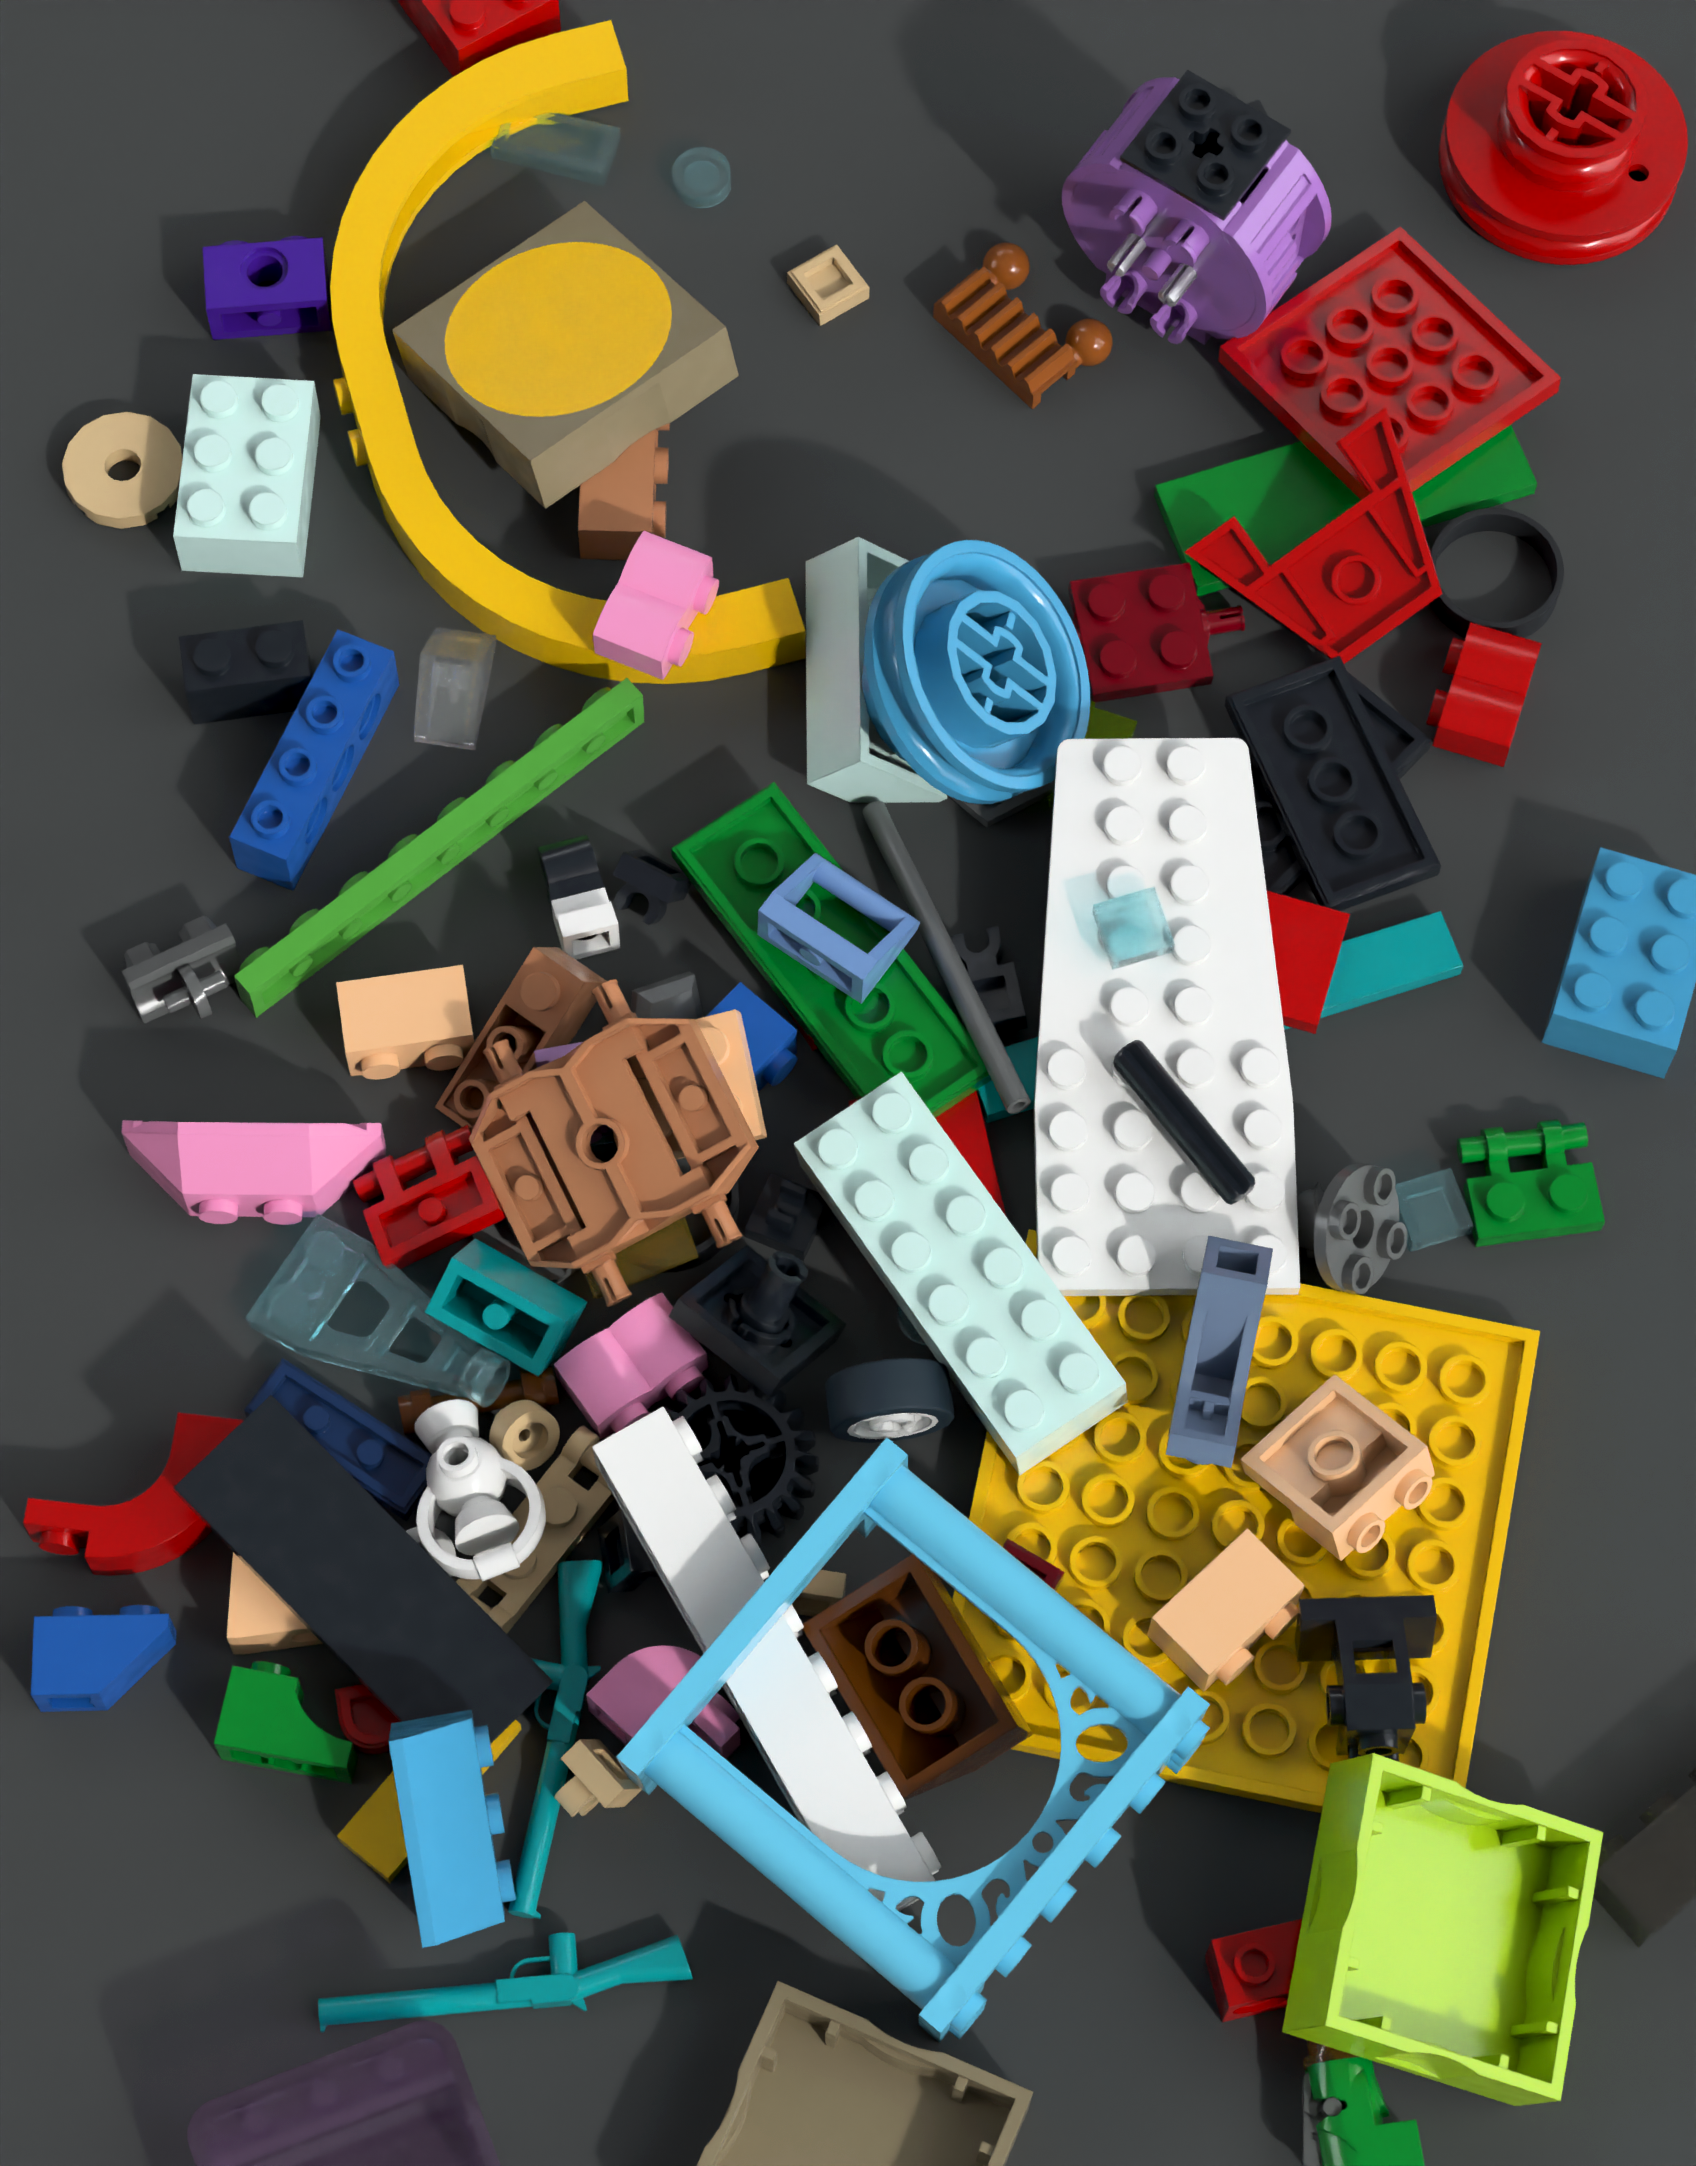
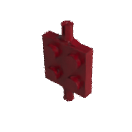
(1146, 631)

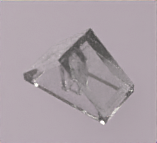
(453, 687)

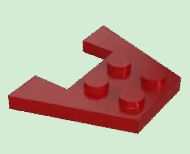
(1354, 573)

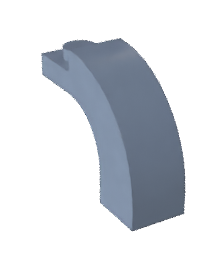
(1219, 1352)

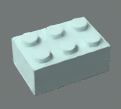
(247, 475)

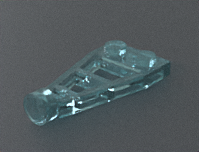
(315, 1282)

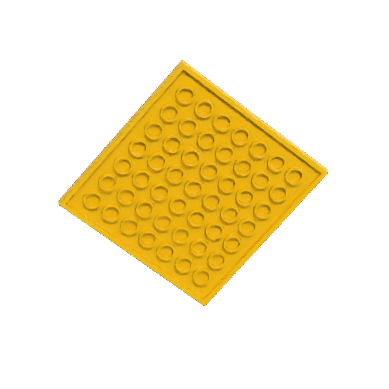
(1146, 1523)

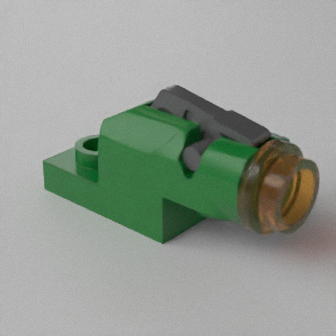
(1346, 2115)

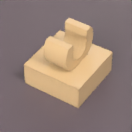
(596, 1780)

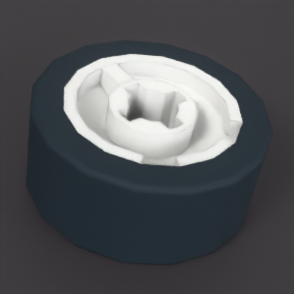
(889, 1400)

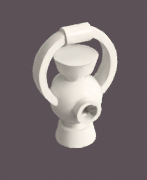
(468, 1482)

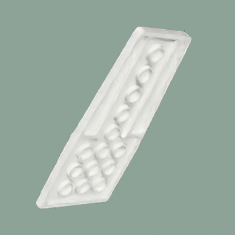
(1111, 1185)

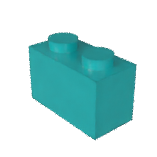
(506, 1307)

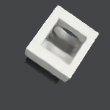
(578, 898)

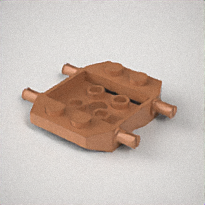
(540, 1129)

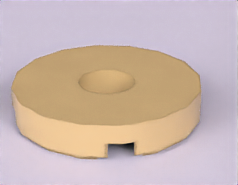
(118, 439)

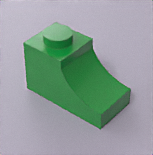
(269, 1729)

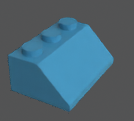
(450, 1825)

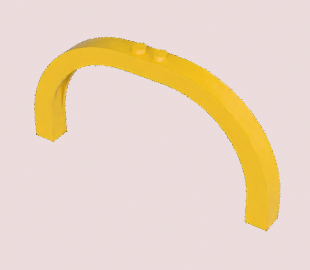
(438, 136)

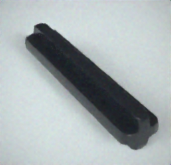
(1184, 1122)

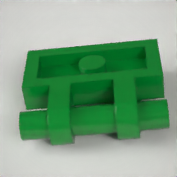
(1530, 1202)

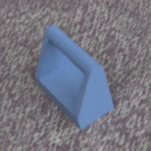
(822, 948)

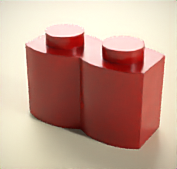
(1486, 693)

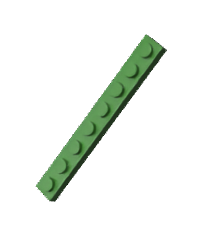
(423, 859)

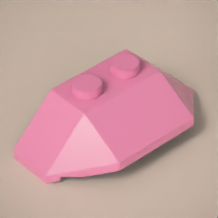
(254, 1167)

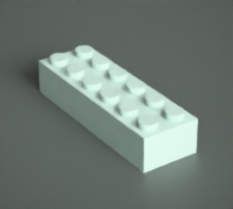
(961, 1273)

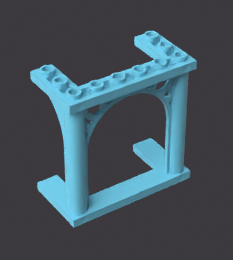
(937, 1977)

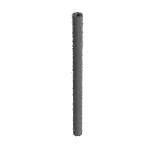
(946, 958)

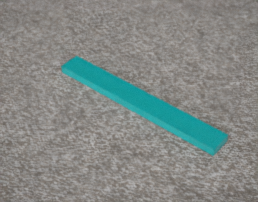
(1365, 972)

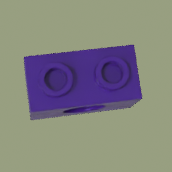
(290, 306)

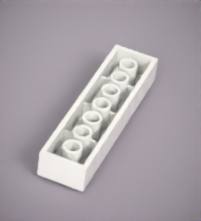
(777, 1687)

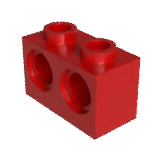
(1253, 1969)

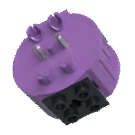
(1195, 209)

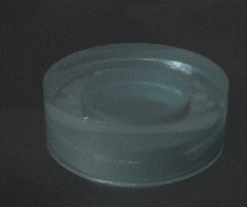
(701, 177)

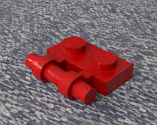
(433, 1212)

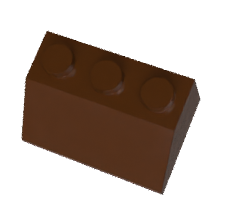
(916, 1678)

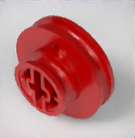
(1547, 144)

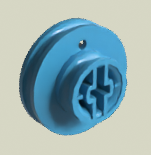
(974, 671)

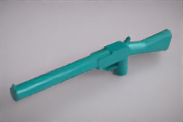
(571, 1679)
(564, 1987)

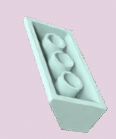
(842, 742)

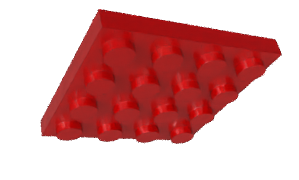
(1393, 337)

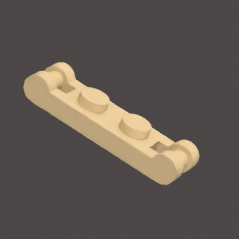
(569, 1517)

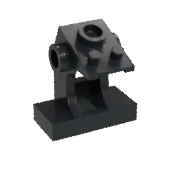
(1371, 1709)

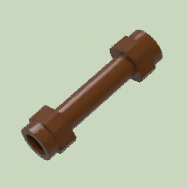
(529, 1387)

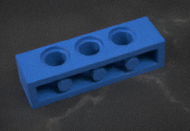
(314, 760)

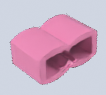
(655, 605)
(631, 1366)

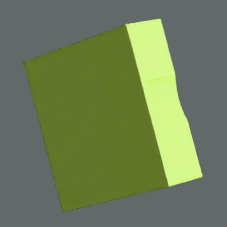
(1443, 1931)

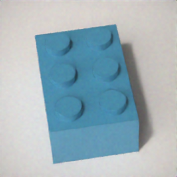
(1628, 966)

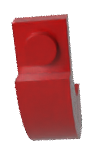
(144, 1529)

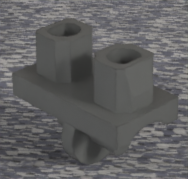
(183, 973)

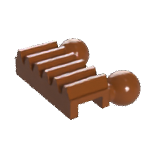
(1008, 338)

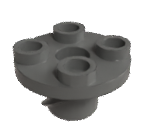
(1352, 1227)

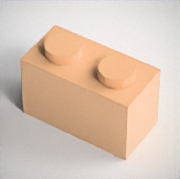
(405, 1021)
(1227, 1611)

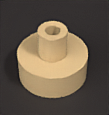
(525, 1434)

